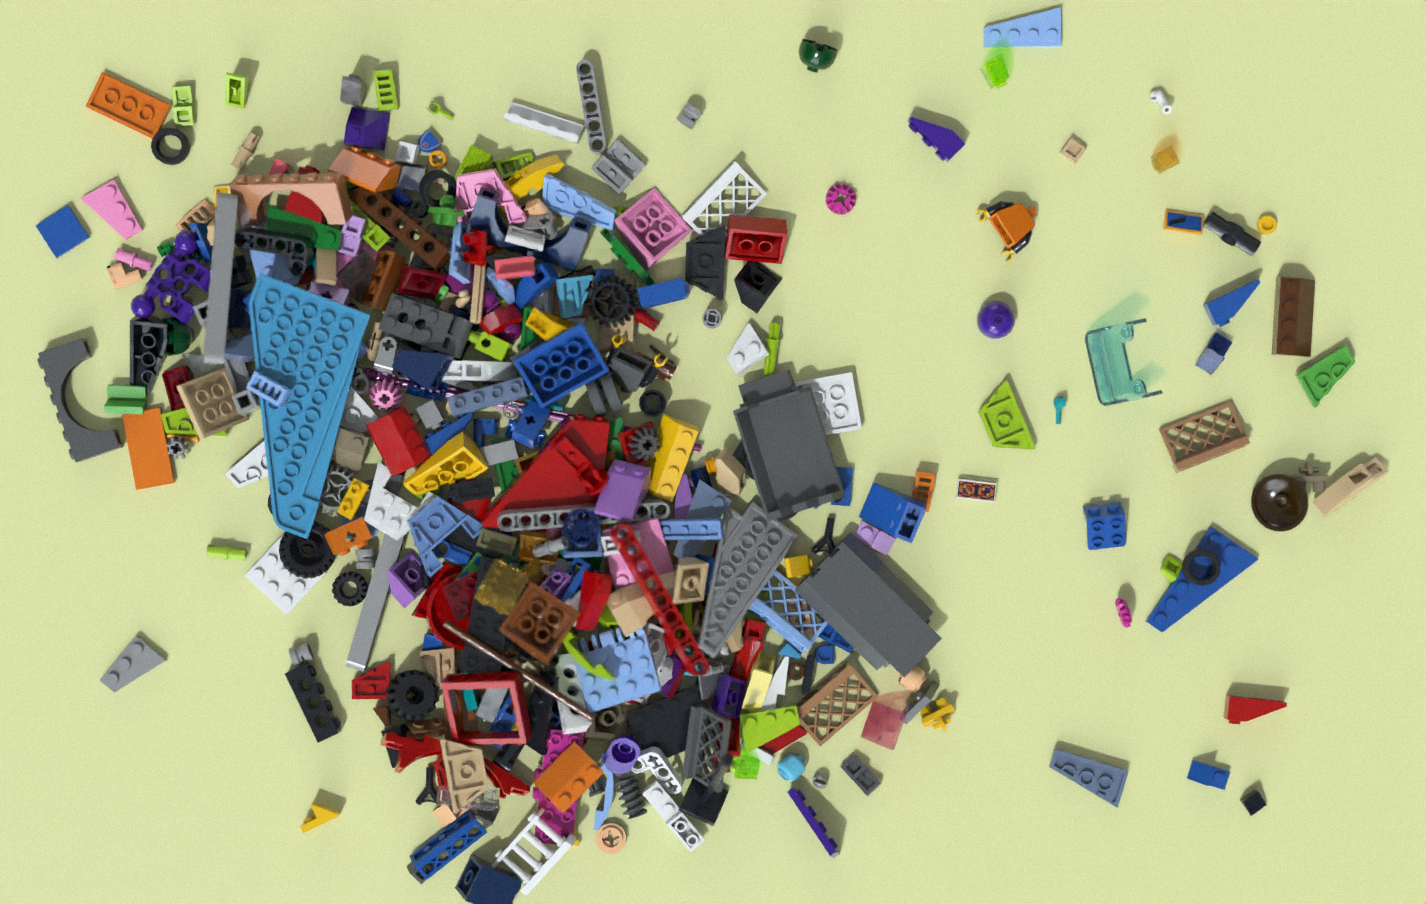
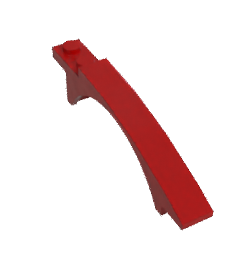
(741, 669)
(412, 750)

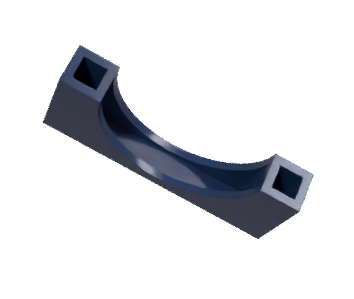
(560, 251)

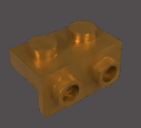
(528, 541)

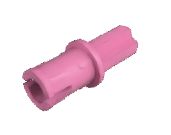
(133, 259)

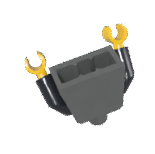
(631, 369)

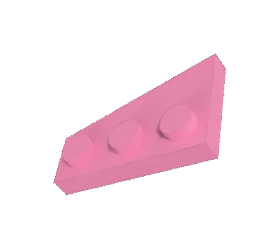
(114, 209)

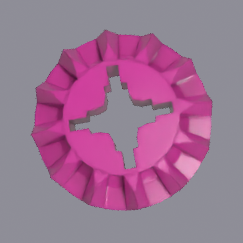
(837, 207)
(1123, 612)

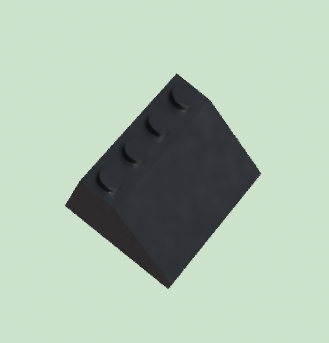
(666, 721)

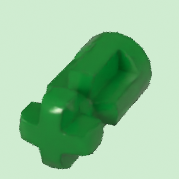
(165, 248)

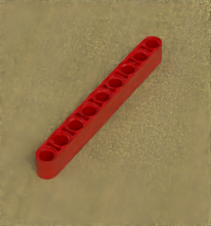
(667, 604)

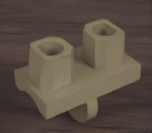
(1318, 481)

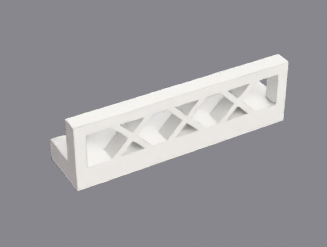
(544, 122)

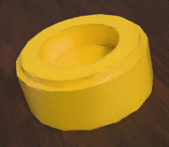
(1266, 224)

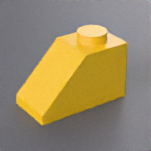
(798, 565)

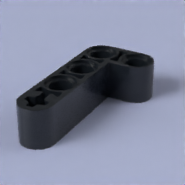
(273, 246)

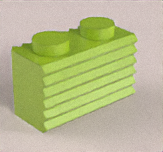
(475, 161)

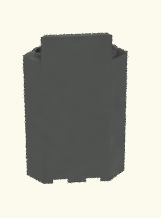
(786, 446)
(870, 607)

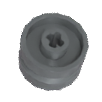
(602, 394)

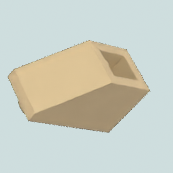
(730, 473)

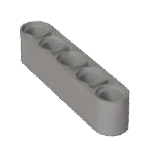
(587, 98)

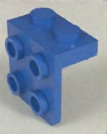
(1105, 525)

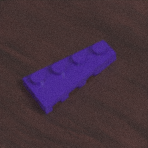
(818, 827)

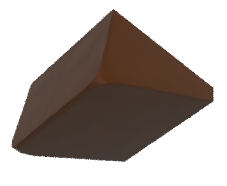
(384, 714)

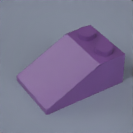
(624, 490)

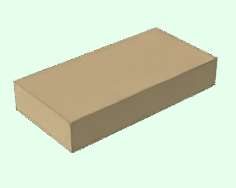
(326, 266)

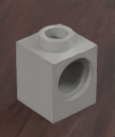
(431, 415)

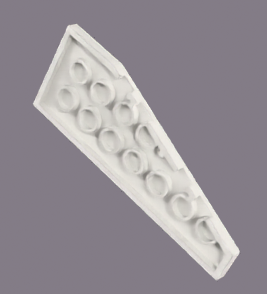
(254, 465)

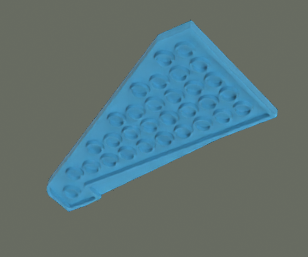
(314, 352)

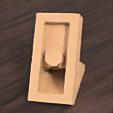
(445, 814)

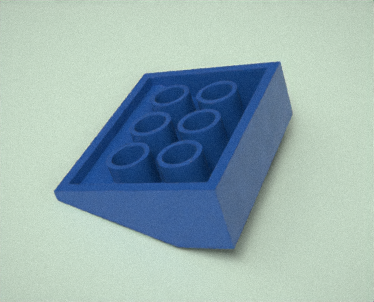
(561, 365)

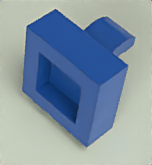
(603, 273)

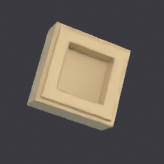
(1073, 150)

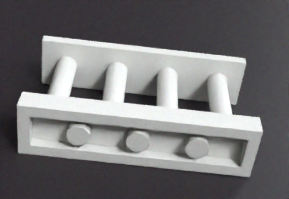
(539, 867)

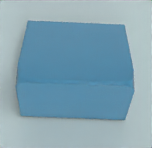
(789, 650)

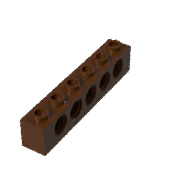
(436, 258)

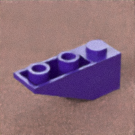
(941, 139)

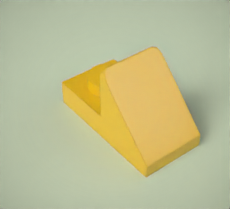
(323, 815)

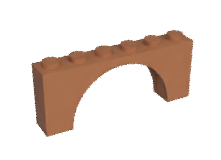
(324, 189)

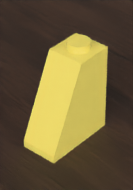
(759, 682)

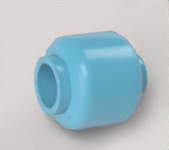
(791, 766)

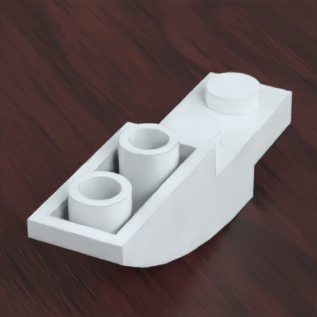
(481, 371)
(675, 819)

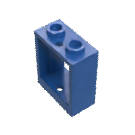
(663, 293)

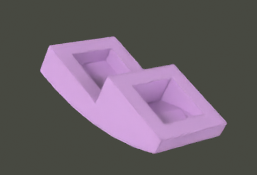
(352, 236)

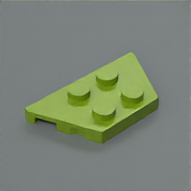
(1004, 420)

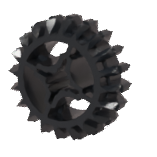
(596, 299)

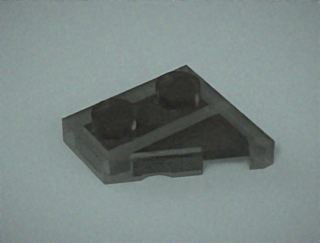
(357, 274)

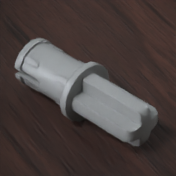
(551, 546)

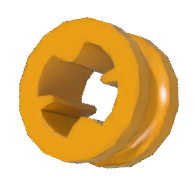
(437, 153)
(710, 464)

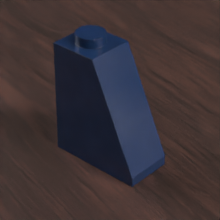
(423, 367)

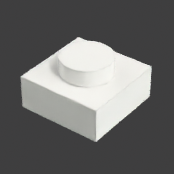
(407, 152)

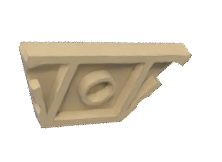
(464, 773)

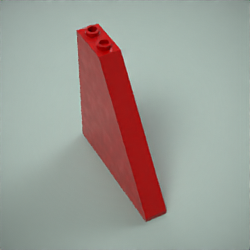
(548, 480)

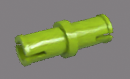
(226, 552)

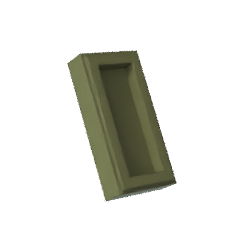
(497, 541)

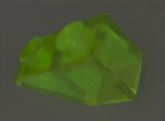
(745, 767)

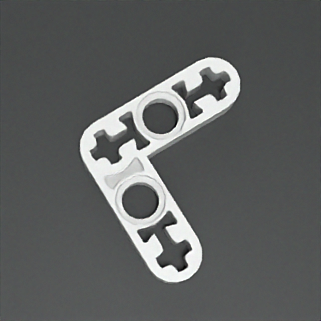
(650, 763)

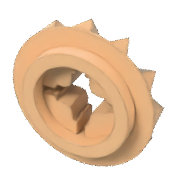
(605, 845)

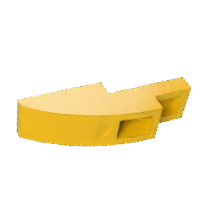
(532, 176)

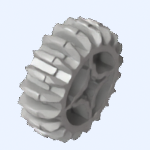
(331, 482)

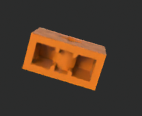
(337, 540)

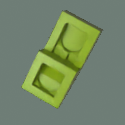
(183, 105)

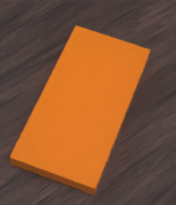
(128, 105)
(148, 449)

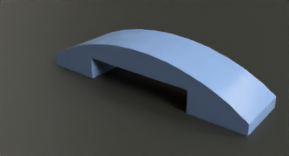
(601, 814)

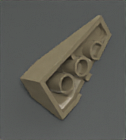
(350, 448)
(607, 724)

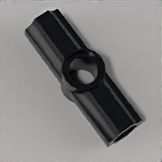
(1231, 233)

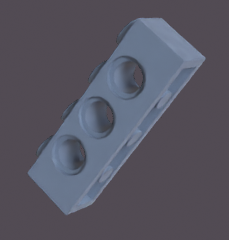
(487, 397)

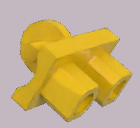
(944, 711)

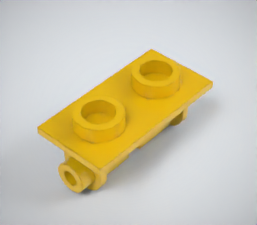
(353, 498)

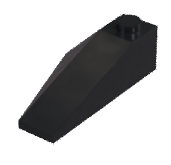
(147, 349)

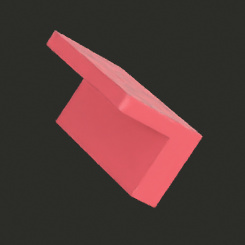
(515, 268)

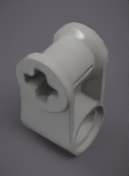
(540, 225)
(385, 358)

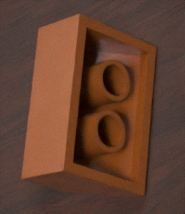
(383, 280)

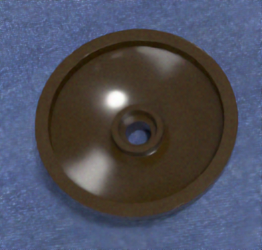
(1268, 506)

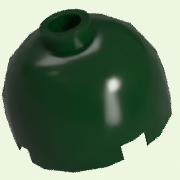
(816, 55)
(179, 336)

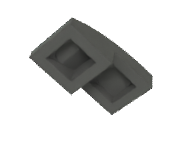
(861, 775)

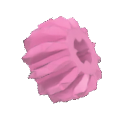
(386, 395)

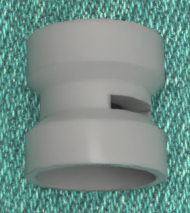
(689, 116)
(711, 318)
(364, 563)
(301, 653)

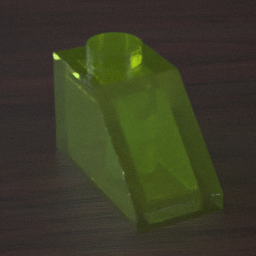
(995, 72)

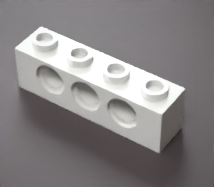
(570, 722)

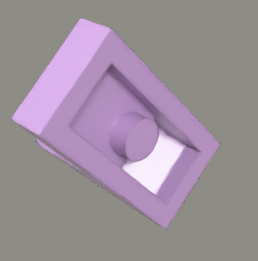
(874, 538)

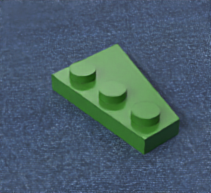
(1324, 373)

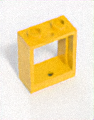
(547, 324)

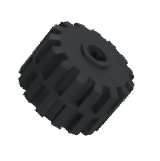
(422, 702)

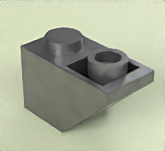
(352, 90)

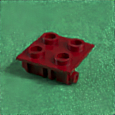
(460, 595)

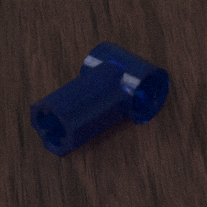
(702, 474)

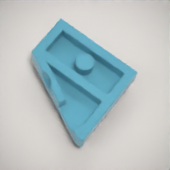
(572, 294)

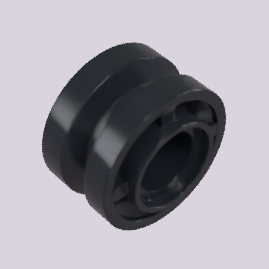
(652, 394)

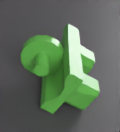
(445, 214)

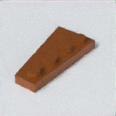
(467, 717)

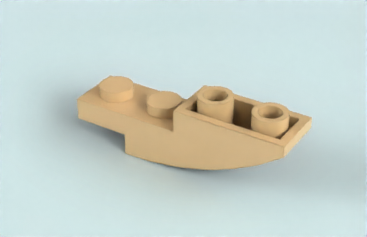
(1349, 486)

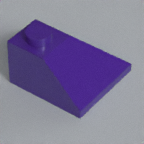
(367, 129)

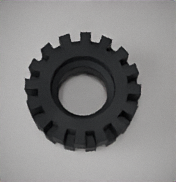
(338, 588)

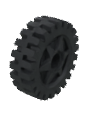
(306, 564)

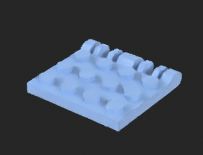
(628, 661)

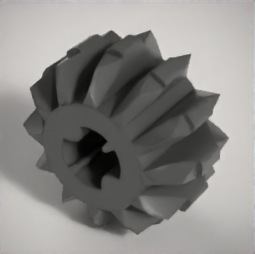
(641, 438)

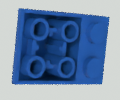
(893, 512)

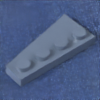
(705, 505)
(1097, 777)

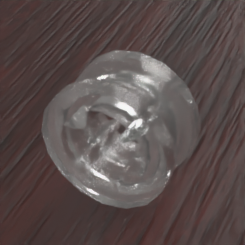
(507, 415)

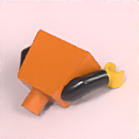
(1012, 224)

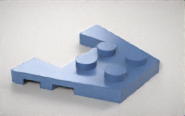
(434, 524)

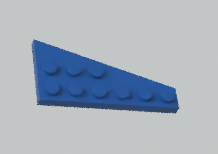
(1185, 596)

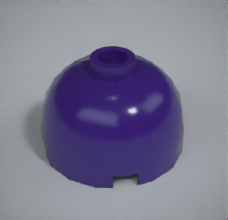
(995, 319)

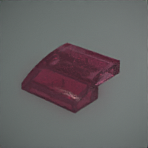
(883, 725)

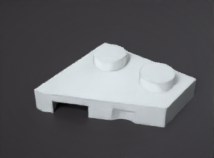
(747, 350)

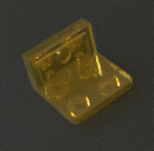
(501, 587)

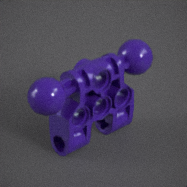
(144, 305)

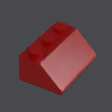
(755, 239)
(398, 441)

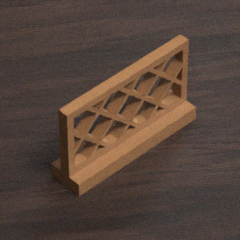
(1214, 450)
(825, 689)

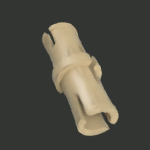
(245, 151)
(373, 342)

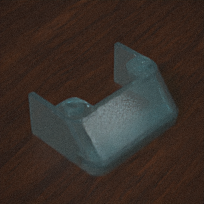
(1111, 364)

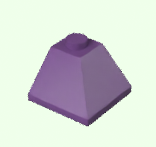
(406, 579)

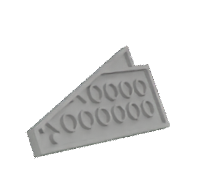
(740, 571)

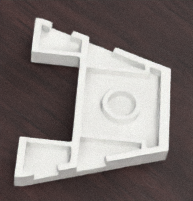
(387, 510)

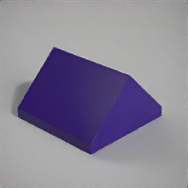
(729, 696)

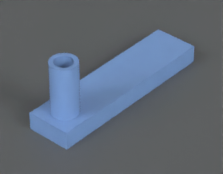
(692, 529)

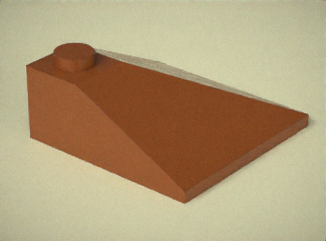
(539, 623)

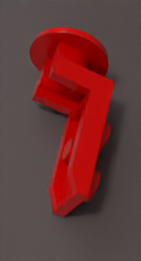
(581, 466)

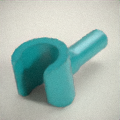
(1058, 403)

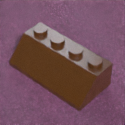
(1293, 317)

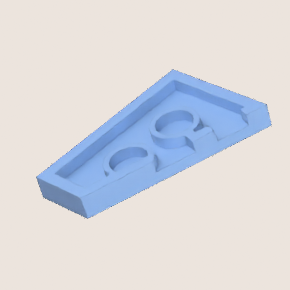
(458, 268)

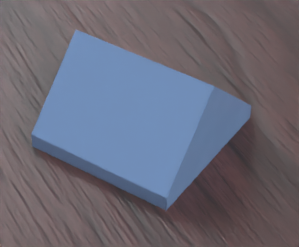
(592, 549)

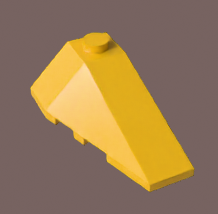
(453, 461)

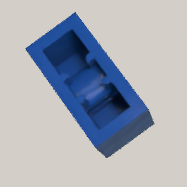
(527, 433)

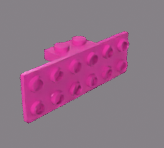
(560, 822)

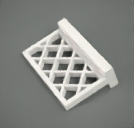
(714, 190)

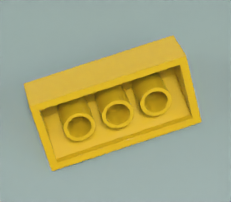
(669, 463)

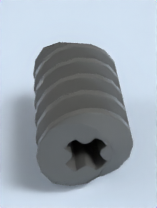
(632, 802)

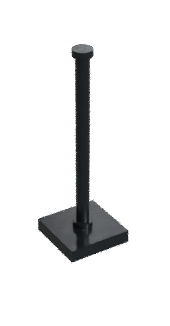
(703, 801)

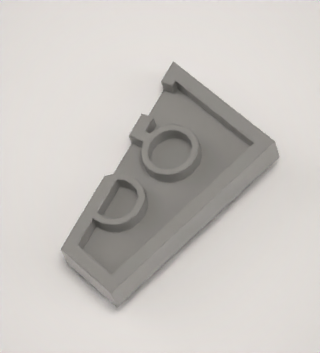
(132, 663)

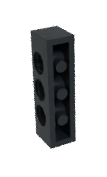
(312, 713)

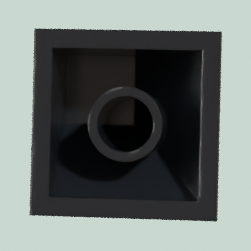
(755, 285)

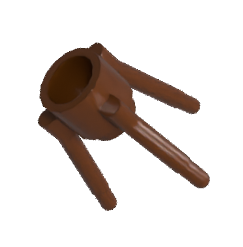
(666, 370)

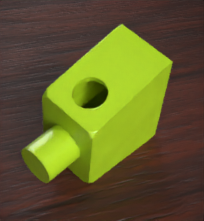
(498, 348)

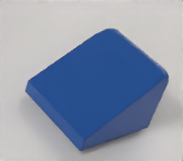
(431, 643)

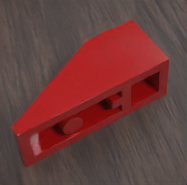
(593, 598)
(1248, 708)

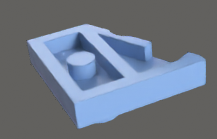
(502, 286)

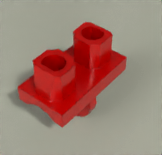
(478, 247)

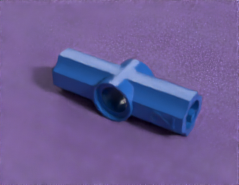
(455, 553)

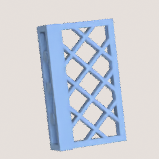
(782, 625)

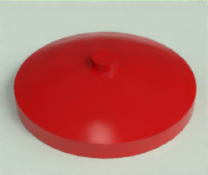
(439, 611)

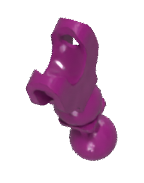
(490, 304)

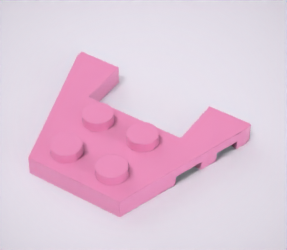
(468, 189)

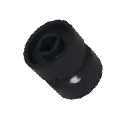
(239, 274)

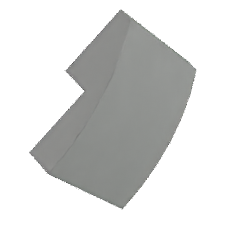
(618, 166)

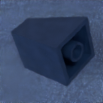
(485, 884)

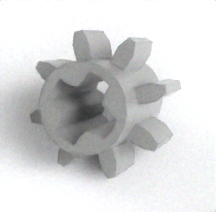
(182, 444)

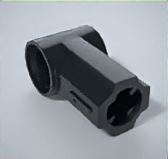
(506, 757)

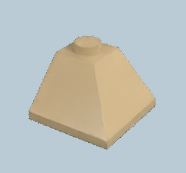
(690, 580)

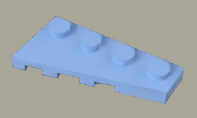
(1029, 31)
(573, 203)

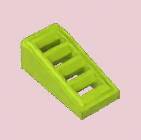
(383, 73)
(497, 164)

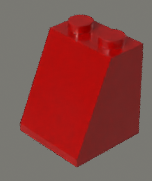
(304, 206)

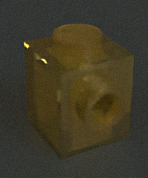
(1164, 160)

